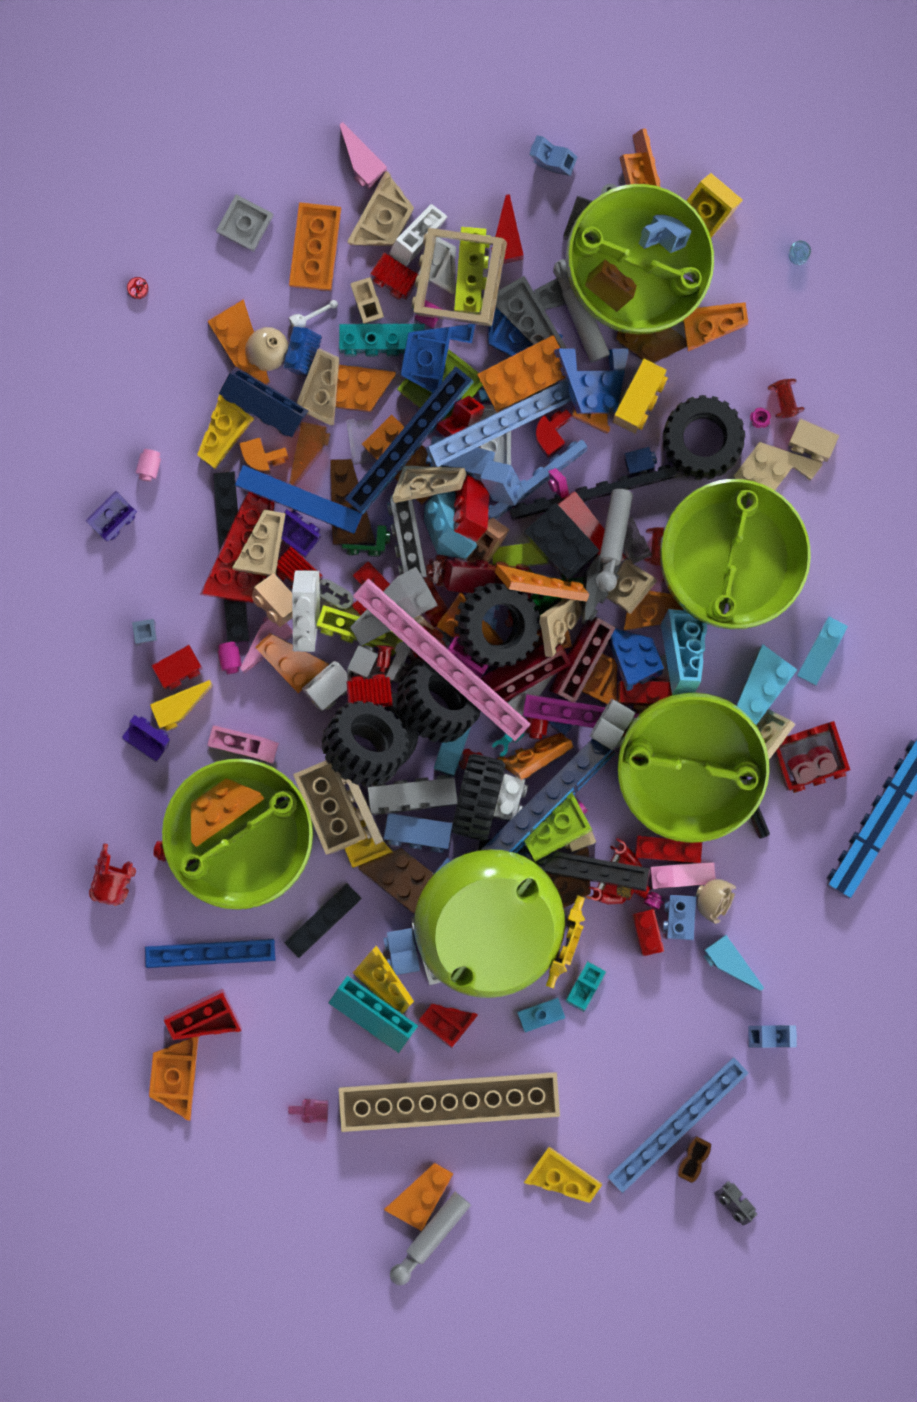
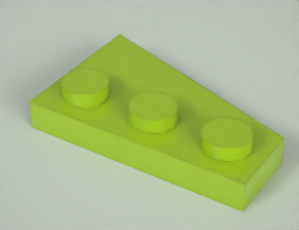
(559, 829)

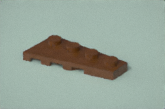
(342, 483)

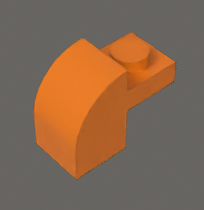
(259, 460)

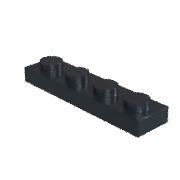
(322, 920)

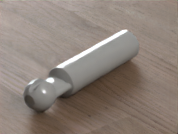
(584, 322)
(614, 538)
(430, 1238)

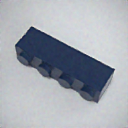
(263, 402)

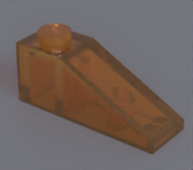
(309, 447)

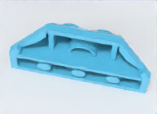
(440, 525)

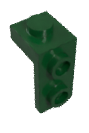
(383, 538)

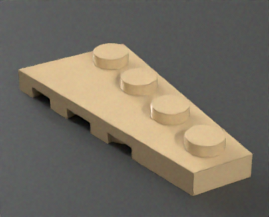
(363, 811)

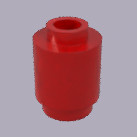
(537, 728)

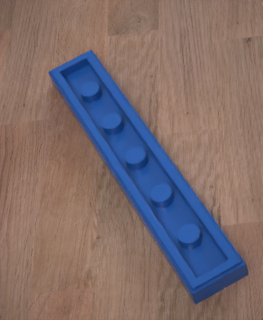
(298, 499)
(210, 953)

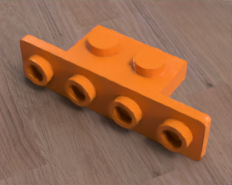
(640, 166)

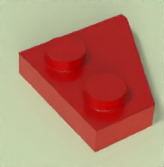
(447, 1023)

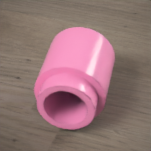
(148, 465)

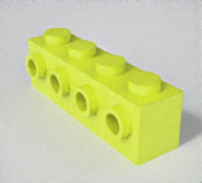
(470, 273)
(340, 623)

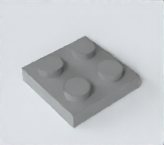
(244, 223)

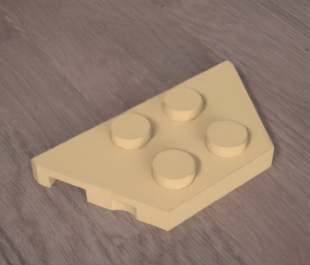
(383, 216)

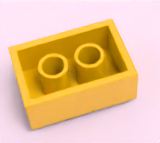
(640, 396)

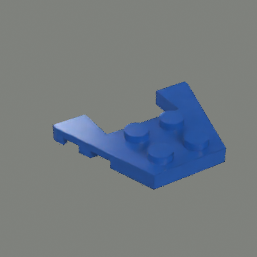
(427, 353)
(594, 390)

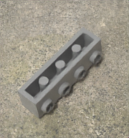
(408, 537)

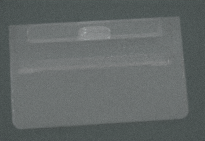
(358, 433)

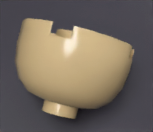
(267, 348)
(715, 899)

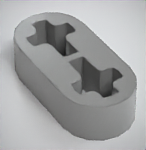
(337, 590)

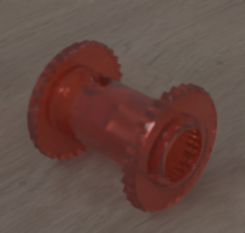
(786, 398)
(657, 533)

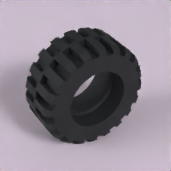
(709, 409)
(522, 634)
(426, 714)
(354, 760)
(478, 797)

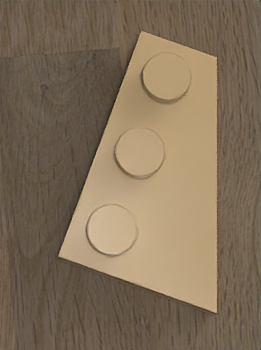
(263, 545)

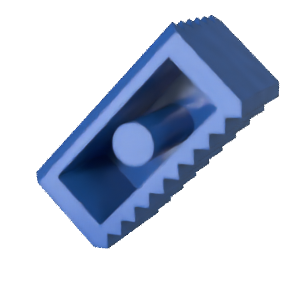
(301, 350)

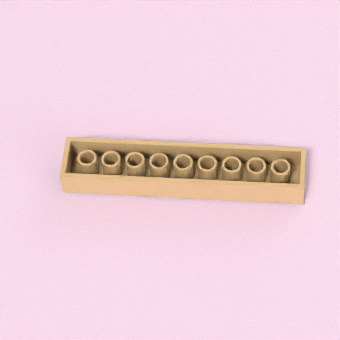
(449, 1101)

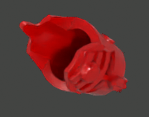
(110, 881)

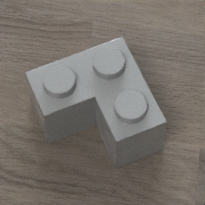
(365, 663)

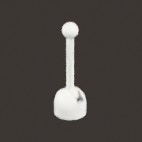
(299, 320)

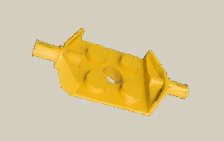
(573, 935)

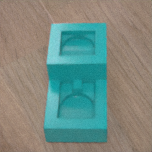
(585, 986)

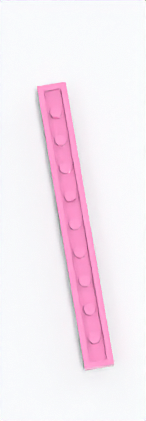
(441, 660)

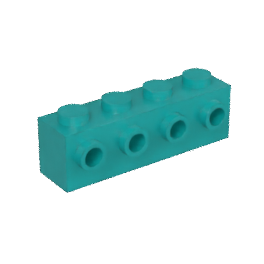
(375, 338)
(373, 1014)

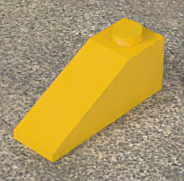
(176, 707)

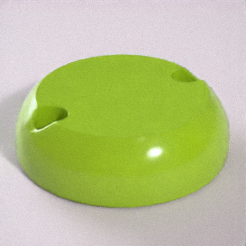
(616, 227)
(735, 554)
(693, 767)
(253, 855)
(489, 924)

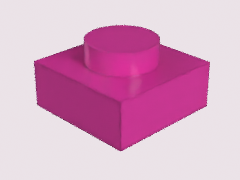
(428, 321)
(558, 483)

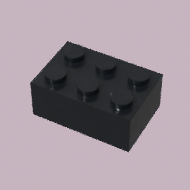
(561, 542)

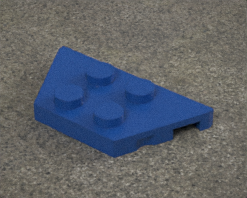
(506, 336)
(635, 657)

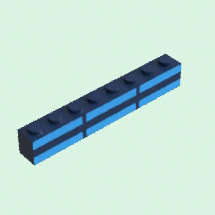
(409, 440)
(553, 794)
(876, 825)

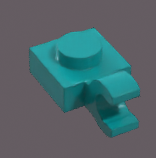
(504, 741)

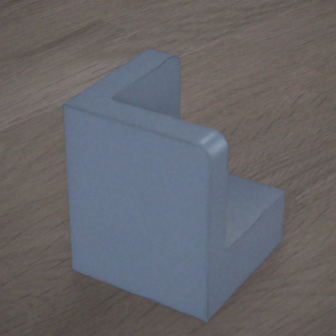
(144, 631)

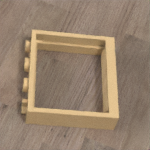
(492, 282)

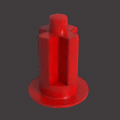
(384, 657)

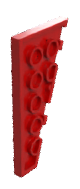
(224, 581)

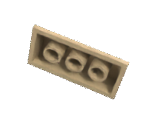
(329, 807)

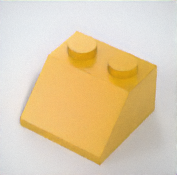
(714, 202)

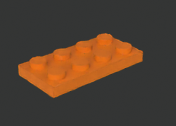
(315, 246)
(522, 374)
(384, 436)

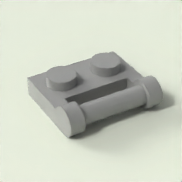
(398, 668)

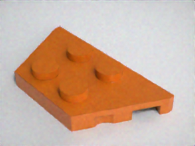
(361, 387)
(219, 808)
(174, 1076)

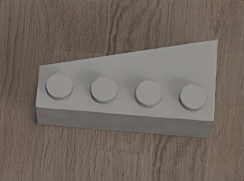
(412, 796)

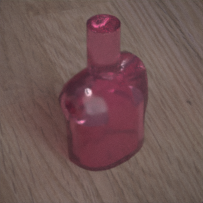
(311, 1110)

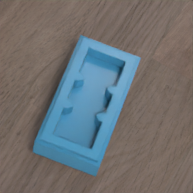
(541, 1015)

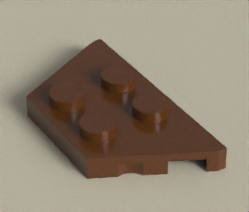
(652, 345)
(399, 876)
(570, 887)

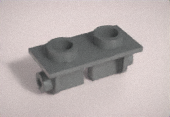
(741, 1211)

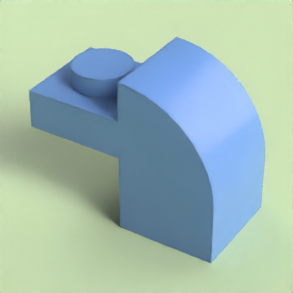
(552, 157)
(667, 231)
(772, 1036)

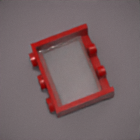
(802, 743)

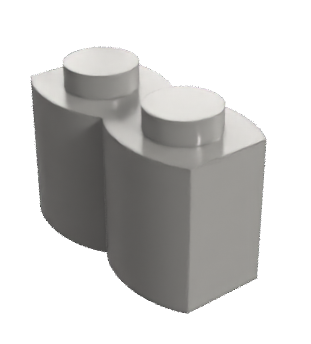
(612, 725)

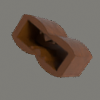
(691, 1164)

